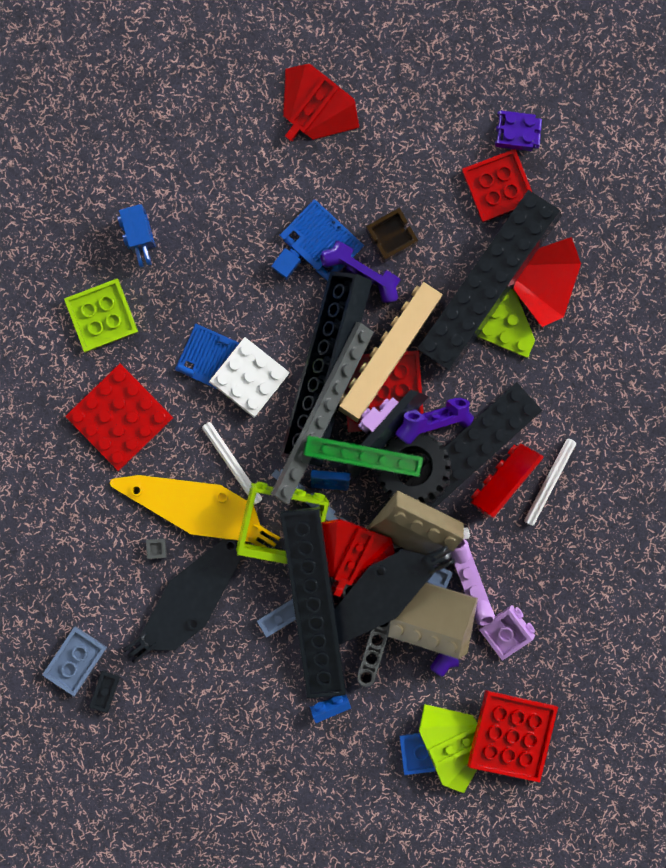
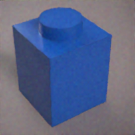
(286, 263)

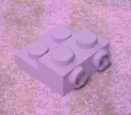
(373, 417)
(508, 632)

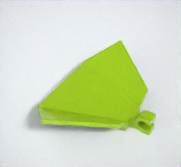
(449, 740)

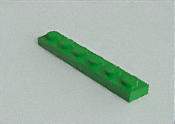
(363, 456)

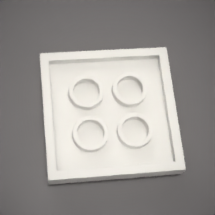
(249, 377)

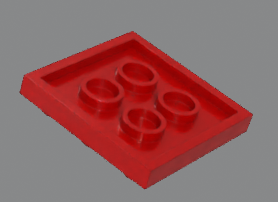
(497, 184)

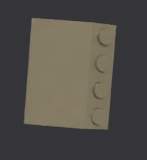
(417, 526)
(437, 621)

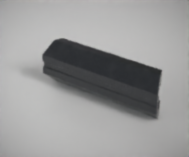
(389, 426)

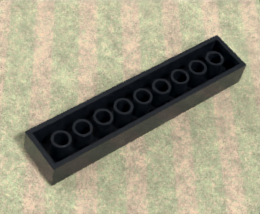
(490, 281)
(340, 310)

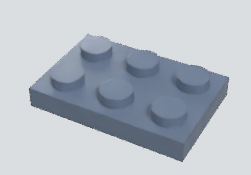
(74, 661)

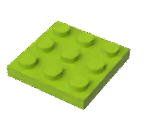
(101, 315)

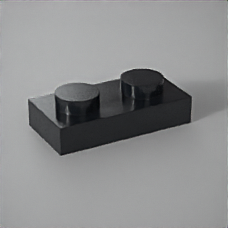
(105, 691)

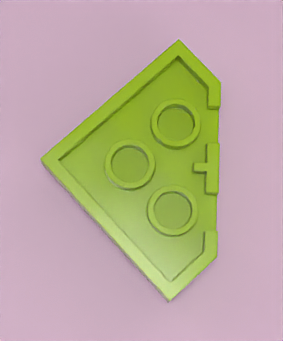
(509, 327)

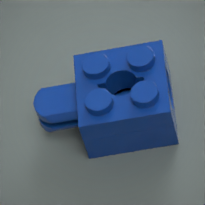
(137, 232)

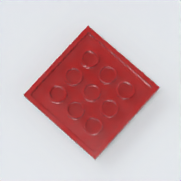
(403, 378)
(119, 417)
(512, 736)

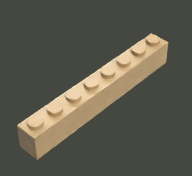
(390, 351)

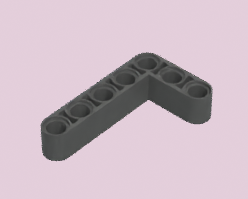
(378, 650)

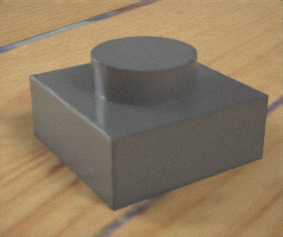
(156, 548)

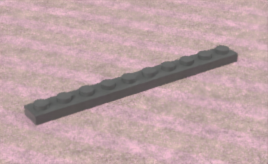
(322, 411)

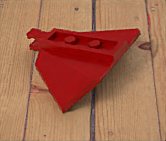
(316, 104)
(549, 281)
(352, 551)

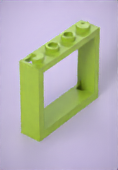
(264, 552)

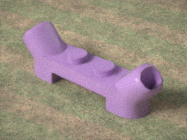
(472, 583)

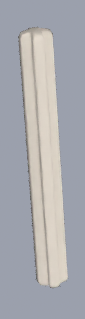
(229, 459)
(550, 482)

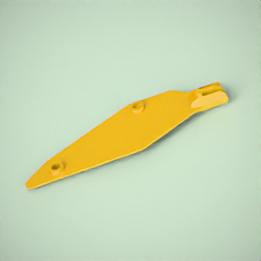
(195, 507)

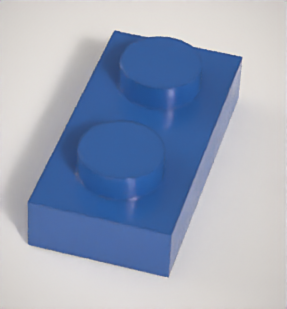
(330, 708)

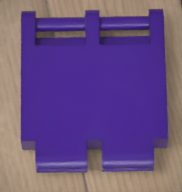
(519, 131)

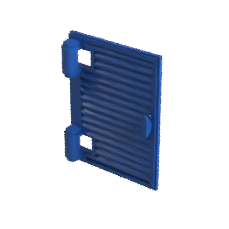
(318, 233)
(205, 353)

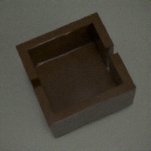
(390, 235)

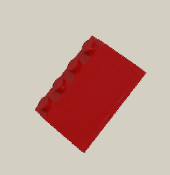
(505, 480)

